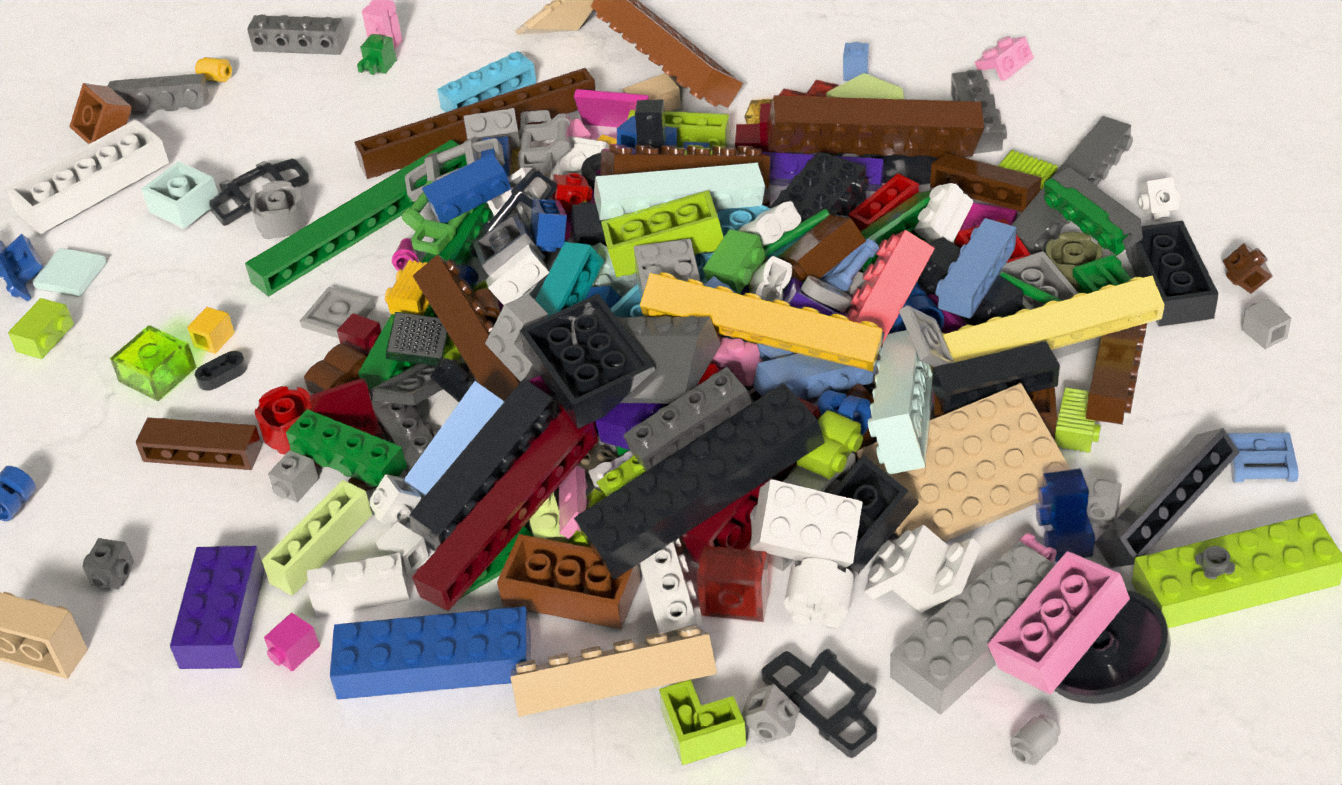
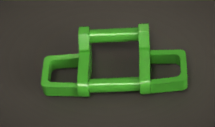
(429, 228)

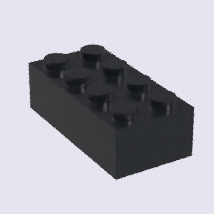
(1178, 273)
(1000, 301)

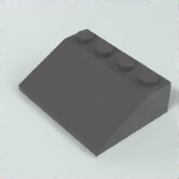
(677, 349)

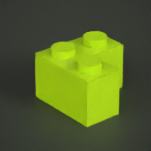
(700, 729)

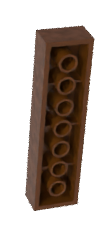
(874, 126)

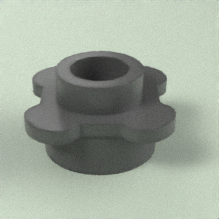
(1215, 562)

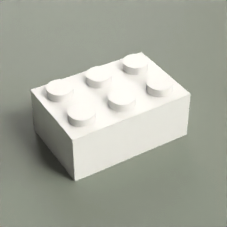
(805, 524)

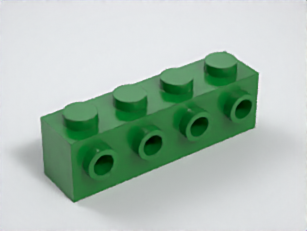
(345, 448)

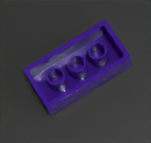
(217, 607)

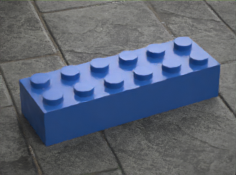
(428, 652)

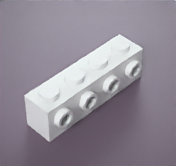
(669, 591)

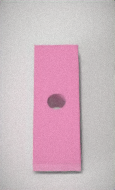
(572, 501)

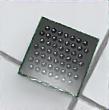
(416, 339)

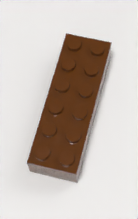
(646, 158)

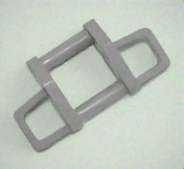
(543, 156)
(434, 162)

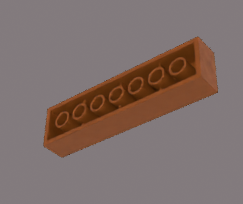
(669, 49)

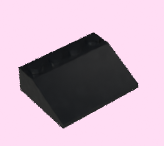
(586, 359)

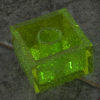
(153, 362)

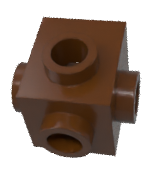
(1247, 268)

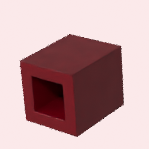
(359, 333)

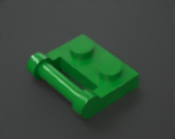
(1097, 274)

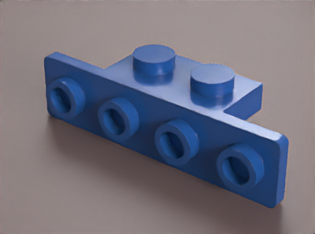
(18, 265)

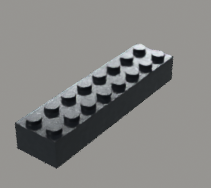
(699, 480)

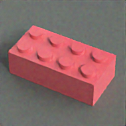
(889, 280)

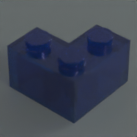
(1064, 513)

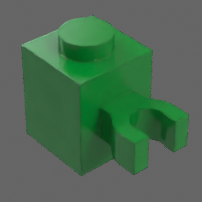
(377, 54)

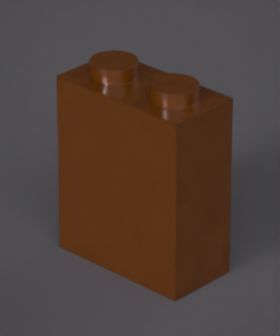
(823, 247)

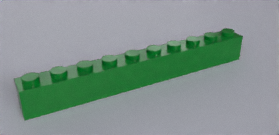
(340, 228)
(376, 367)

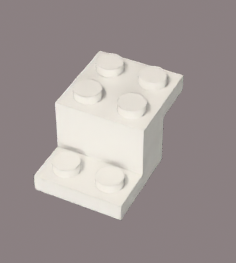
(922, 568)

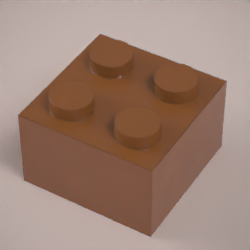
(98, 112)

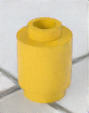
(214, 68)

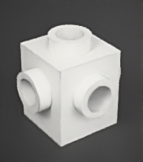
(1158, 197)
(394, 500)

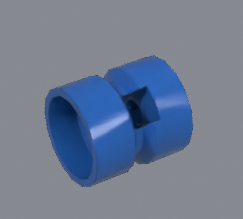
(846, 406)
(14, 489)

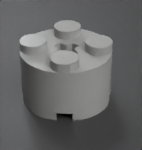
(278, 209)

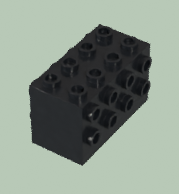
(826, 184)

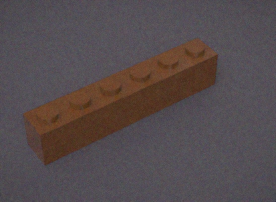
(1115, 375)

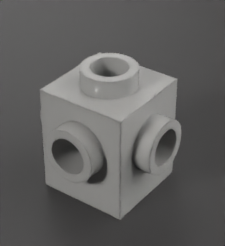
(770, 713)

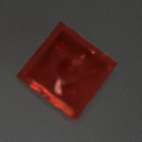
(733, 583)

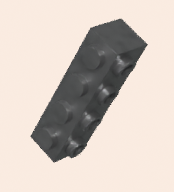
(297, 34)
(973, 87)
(163, 92)
(687, 418)
(404, 427)

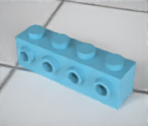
(487, 82)

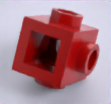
(571, 190)

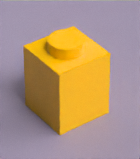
(211, 330)

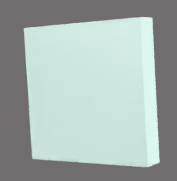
(69, 271)

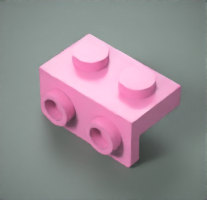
(1006, 57)

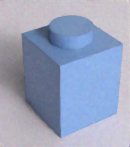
(855, 60)

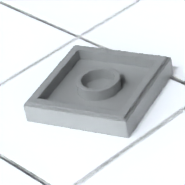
(333, 309)
(926, 337)

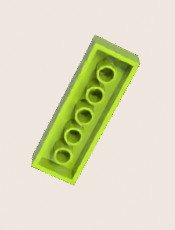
(1269, 567)

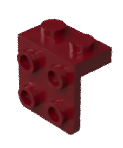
(348, 405)

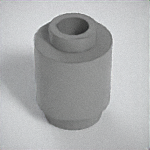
(1035, 739)

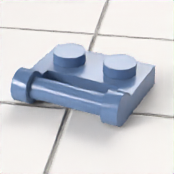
(845, 271)
(1264, 449)

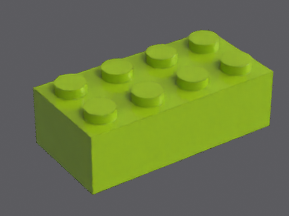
(678, 219)

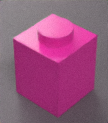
(291, 642)

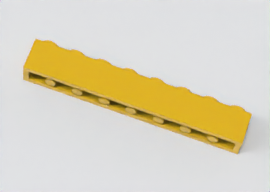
(765, 322)

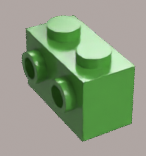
(735, 259)

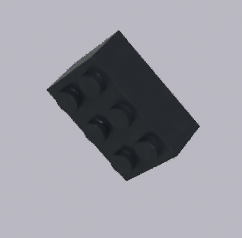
(882, 511)

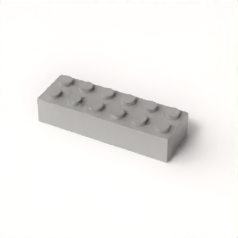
(952, 646)

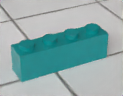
(569, 277)

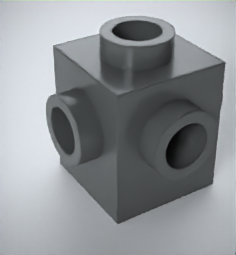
(108, 563)

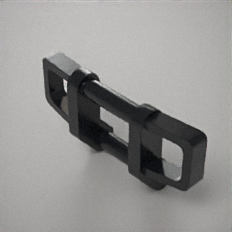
(262, 169)
(517, 195)
(810, 679)

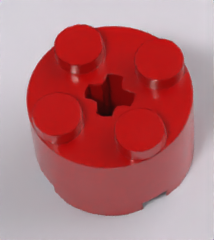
(278, 412)

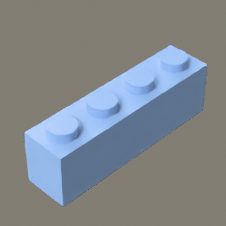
(453, 437)

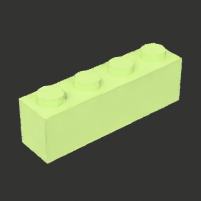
(317, 537)

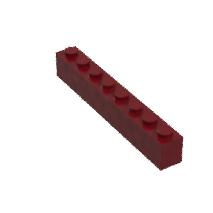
(503, 512)

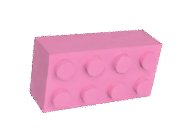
(1059, 622)

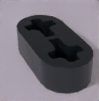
(220, 370)

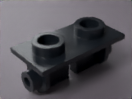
(452, 378)

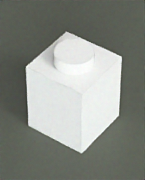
(407, 543)

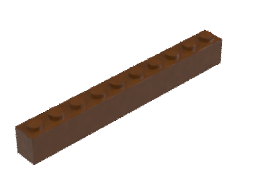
(410, 142)

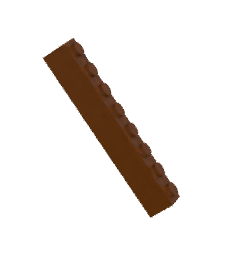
(465, 324)

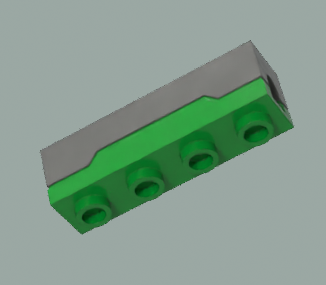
(1093, 211)

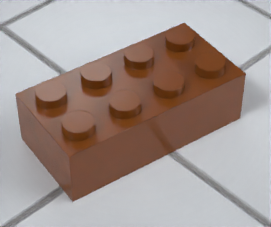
(565, 582)

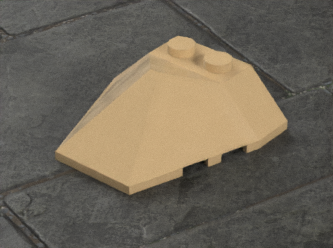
(558, 17)

